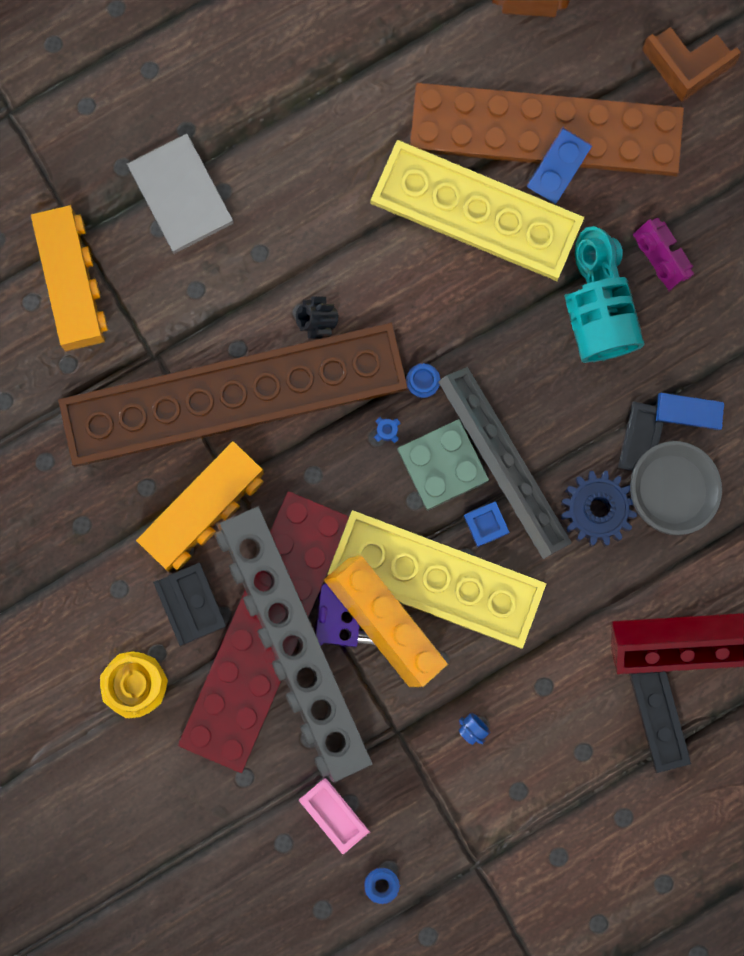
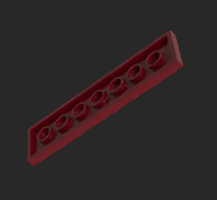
(242, 675)

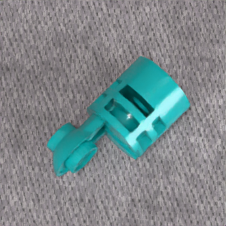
(604, 309)

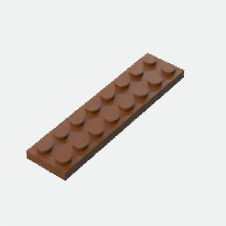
(526, 124)

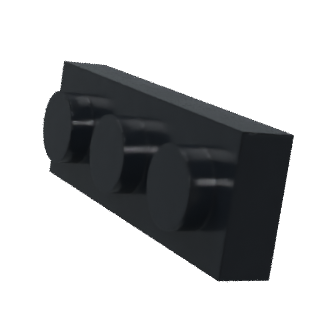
(660, 720)

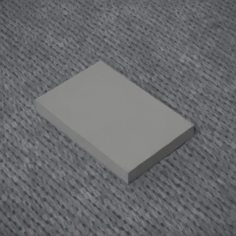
(180, 193)

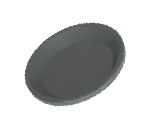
(676, 488)

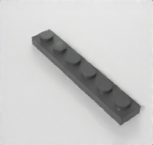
(505, 462)

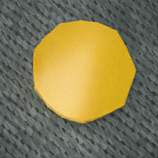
(133, 684)

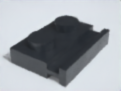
(190, 604)

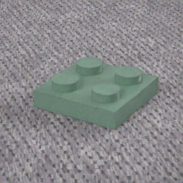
(443, 464)

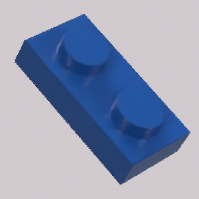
(559, 165)

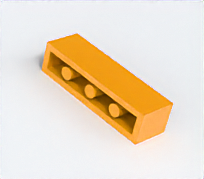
(68, 278)
(201, 506)
(385, 621)

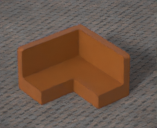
(685, 70)

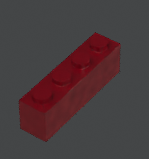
(678, 643)

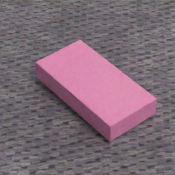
(334, 815)

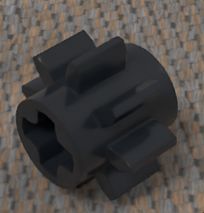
(316, 317)

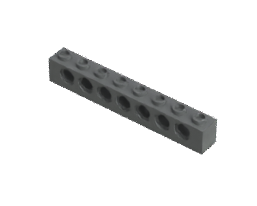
(352, 753)

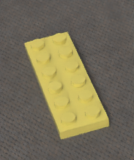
(477, 210)
(444, 579)

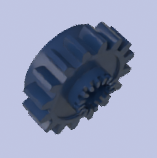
(587, 523)

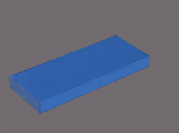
(690, 411)

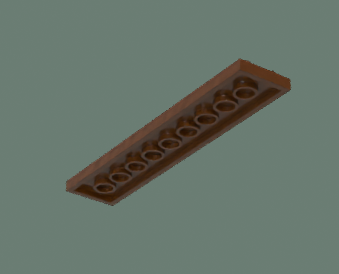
(232, 395)

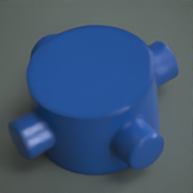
(387, 430)

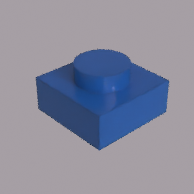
(486, 524)

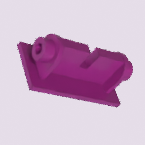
(654, 240)

